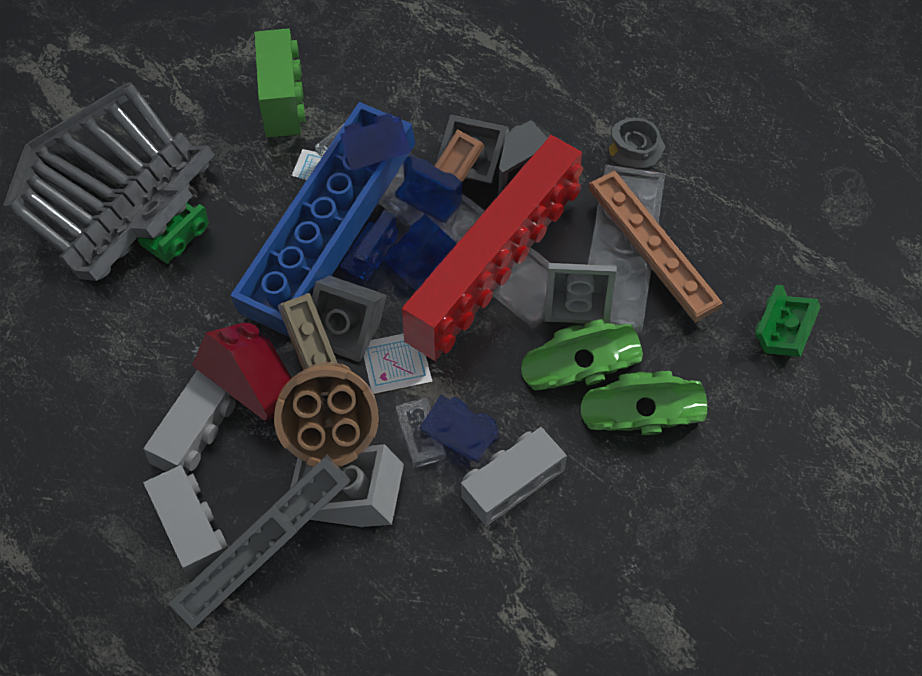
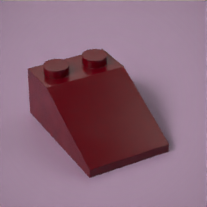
(243, 366)

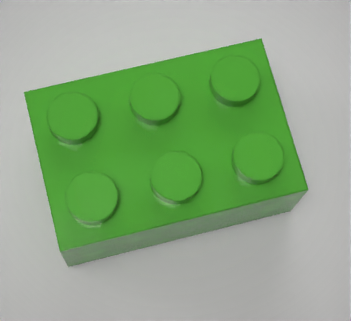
(278, 82)

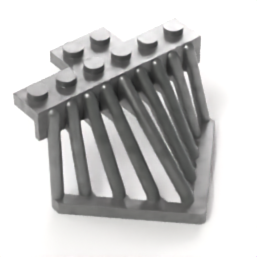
(132, 212)

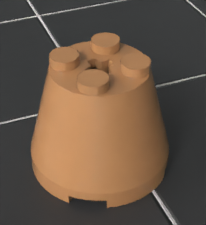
(330, 428)

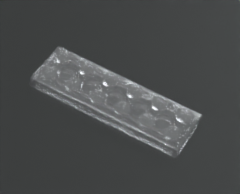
(613, 248)

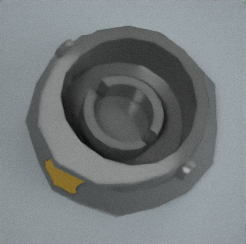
(635, 144)

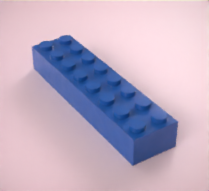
(316, 228)

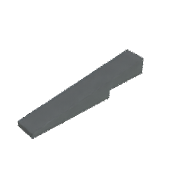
(259, 542)

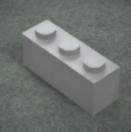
(189, 425)
(512, 475)
(185, 520)

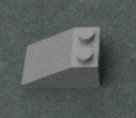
(579, 292)
(369, 495)

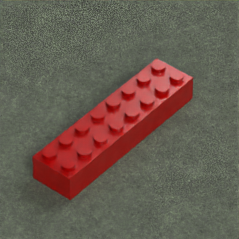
(492, 248)

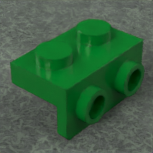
(178, 234)
(786, 323)

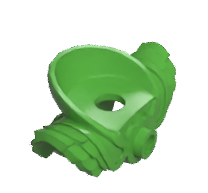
(555, 364)
(674, 398)

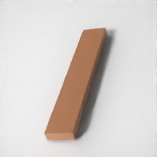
(655, 246)

